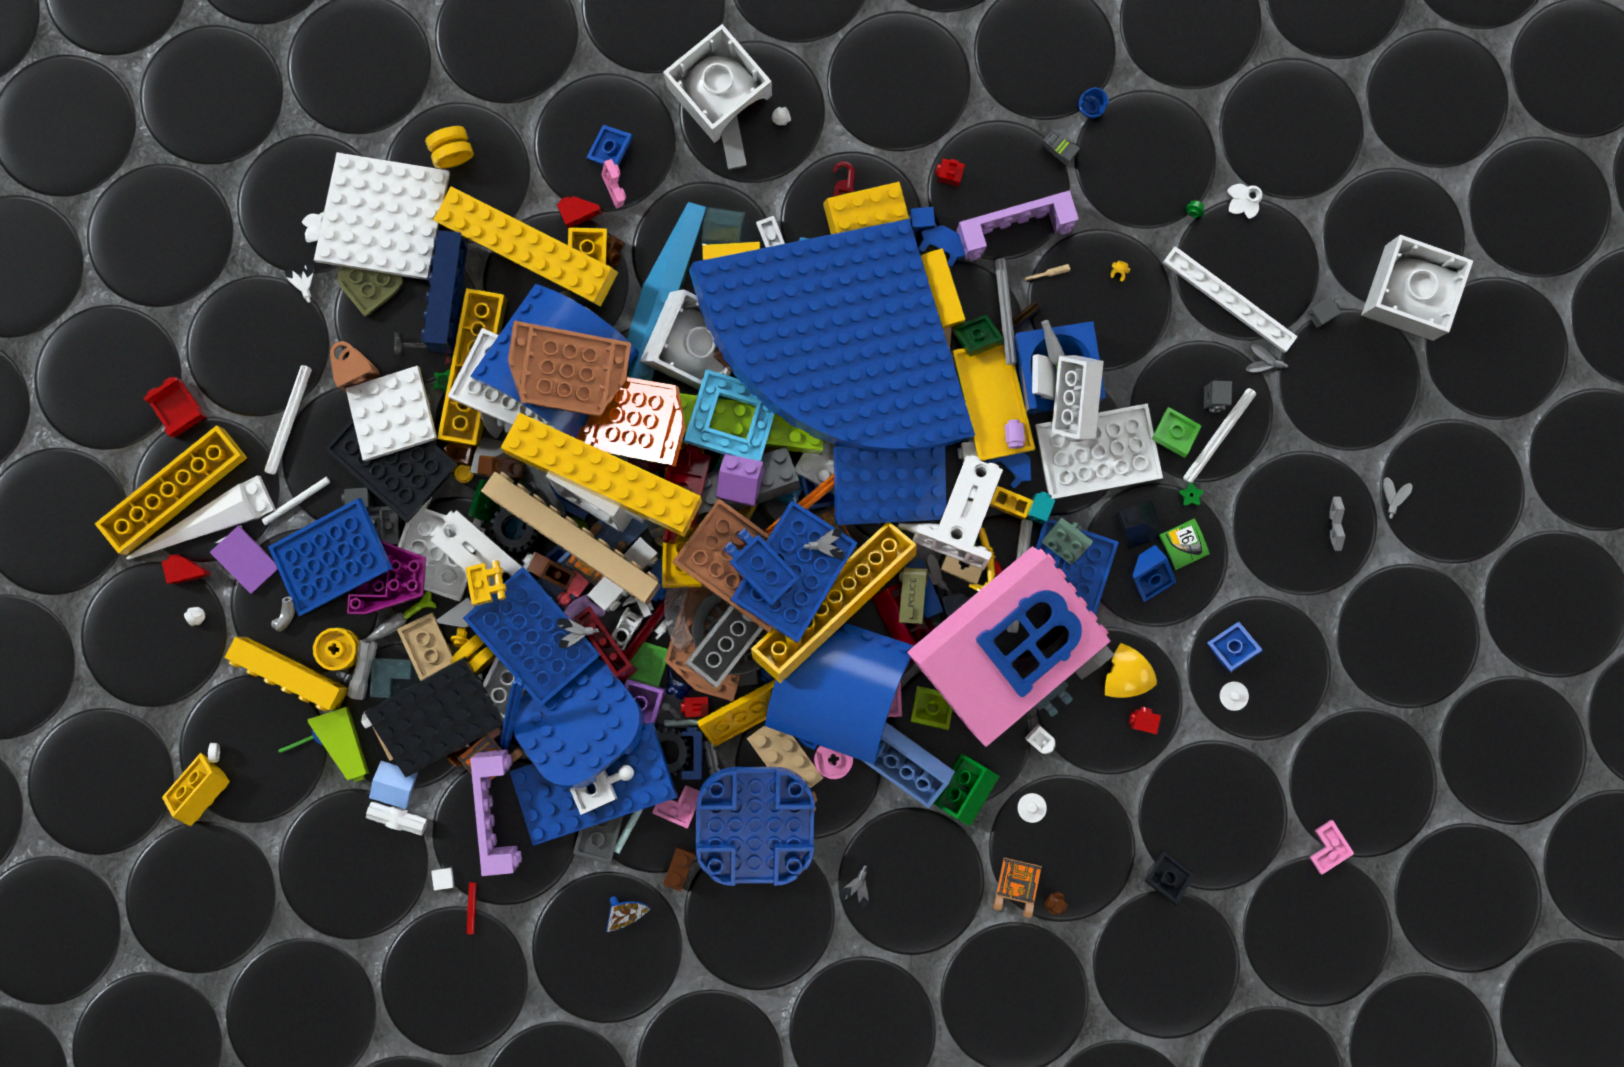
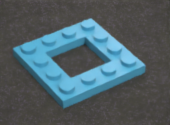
(702, 436)

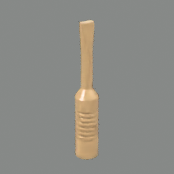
(1051, 272)

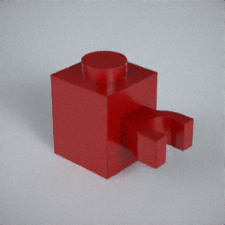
(950, 172)
(695, 707)

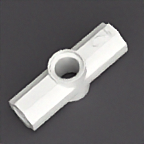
(396, 818)

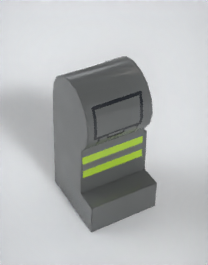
(1060, 147)

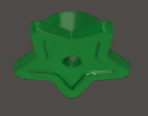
(439, 380)
(1186, 495)

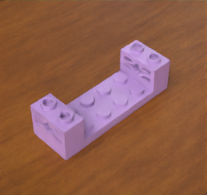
(1059, 206)
(492, 859)

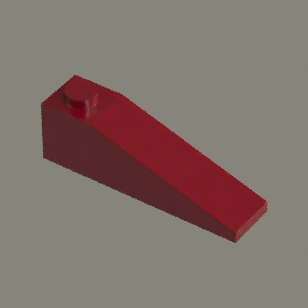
(607, 645)

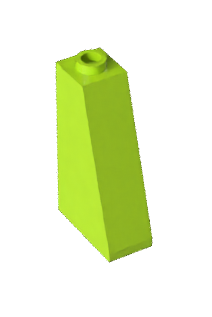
(341, 741)

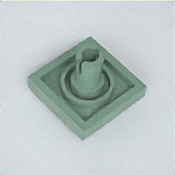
(1067, 541)

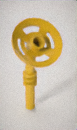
(990, 566)

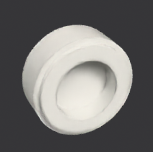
(214, 752)

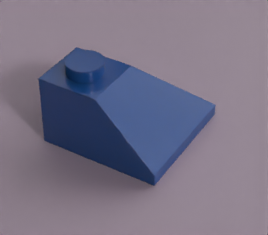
(1152, 573)

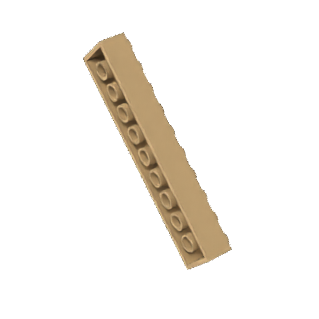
(572, 539)

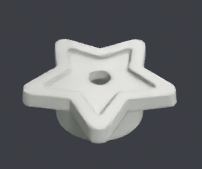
(661, 628)

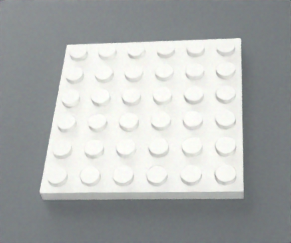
(381, 216)

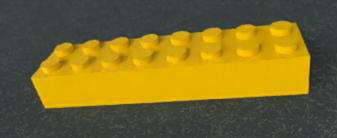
(479, 310)
(171, 490)

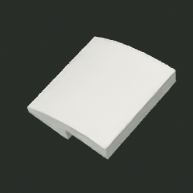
(1044, 377)

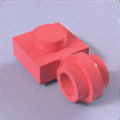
(576, 587)

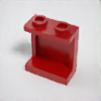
(174, 406)

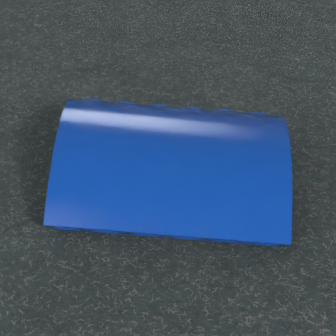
(551, 310)
(842, 692)

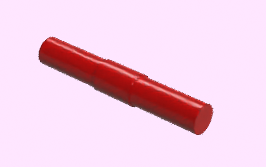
(471, 908)

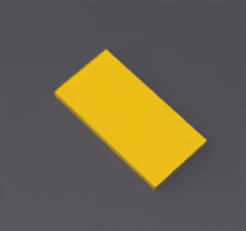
(992, 400)

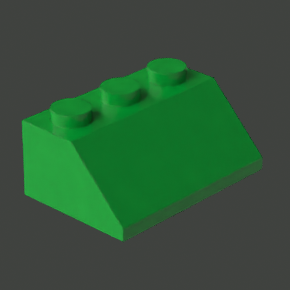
(966, 790)

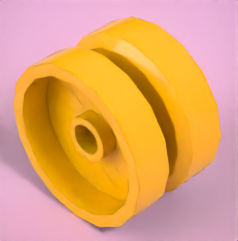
(449, 147)
(326, 644)
(476, 654)

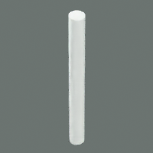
(295, 501)

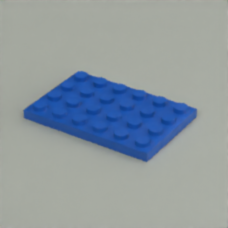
(888, 486)
(330, 557)
(815, 570)
(527, 637)

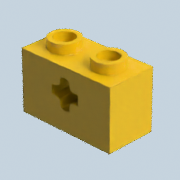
(1010, 503)

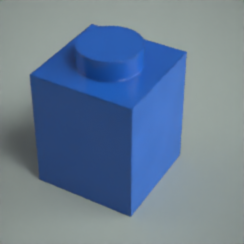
(921, 218)

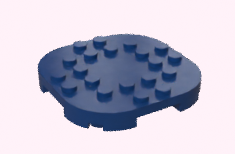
(580, 727)
(754, 825)

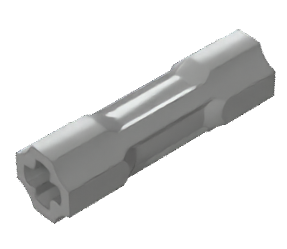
(365, 655)

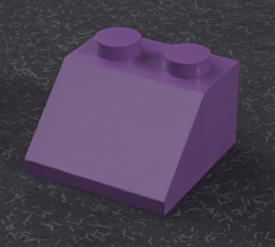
(740, 479)
(648, 697)

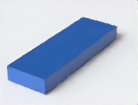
(932, 603)

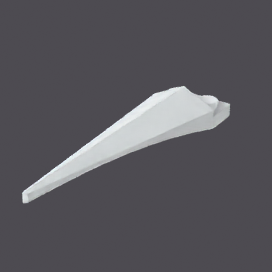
(237, 506)

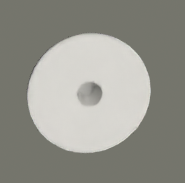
(1234, 696)
(1032, 807)

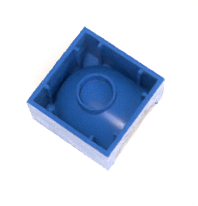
(1074, 340)

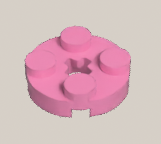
(827, 768)

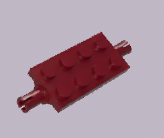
(689, 474)

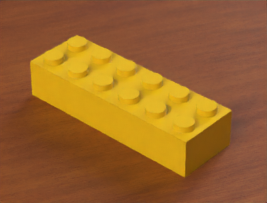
(287, 673)

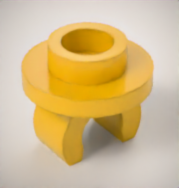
(1120, 267)
(460, 638)

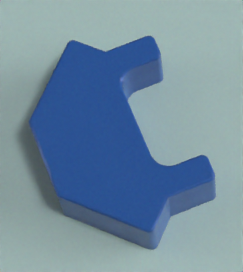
(944, 238)
(1018, 466)

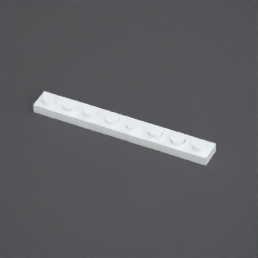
(1229, 299)

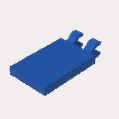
(761, 567)

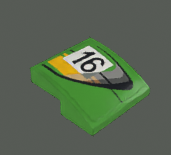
(1184, 544)

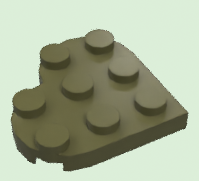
(368, 288)

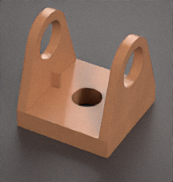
(353, 370)

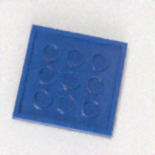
(1089, 570)

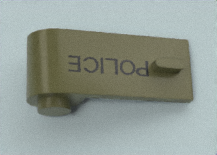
(913, 594)

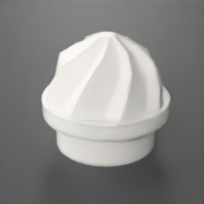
(781, 116)
(194, 616)

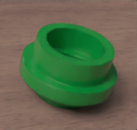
(1195, 209)

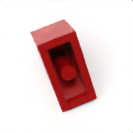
(577, 210)
(181, 569)

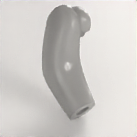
(286, 615)

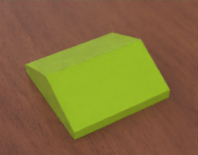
(931, 709)

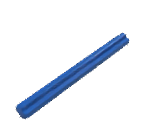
(511, 713)

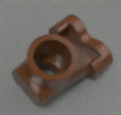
(614, 245)
(1055, 903)

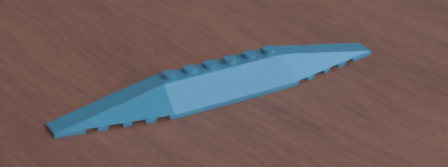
(665, 277)

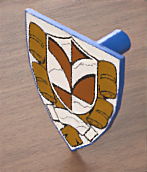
(624, 913)

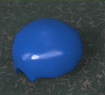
(1093, 102)

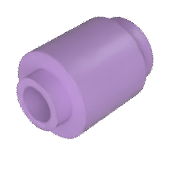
(1014, 434)

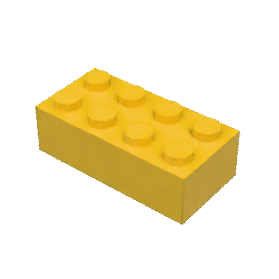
(865, 208)

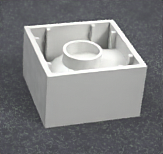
(717, 81)
(1417, 287)
(681, 342)
(600, 508)

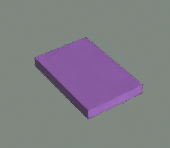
(244, 559)

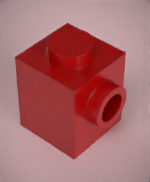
(1145, 720)

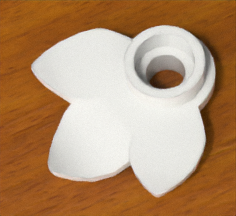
(1241, 200)
(313, 222)

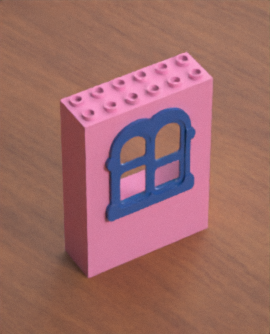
(972, 670)

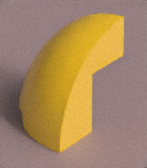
(1130, 674)

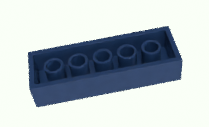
(444, 292)

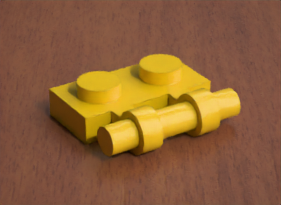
(479, 583)

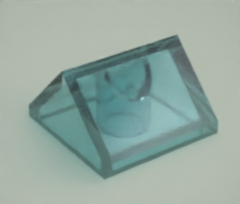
(722, 226)

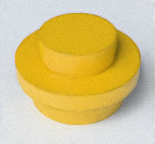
(463, 473)

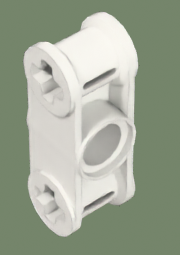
(628, 626)

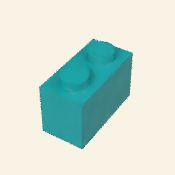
(1040, 507)

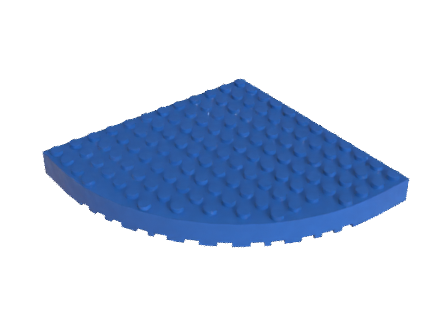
(839, 338)

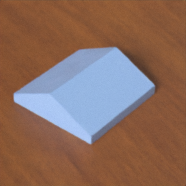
(391, 785)

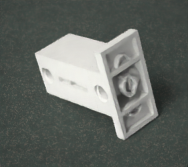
(964, 515)
(474, 547)

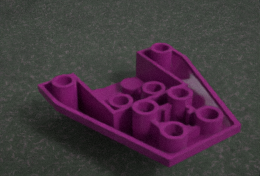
(393, 587)

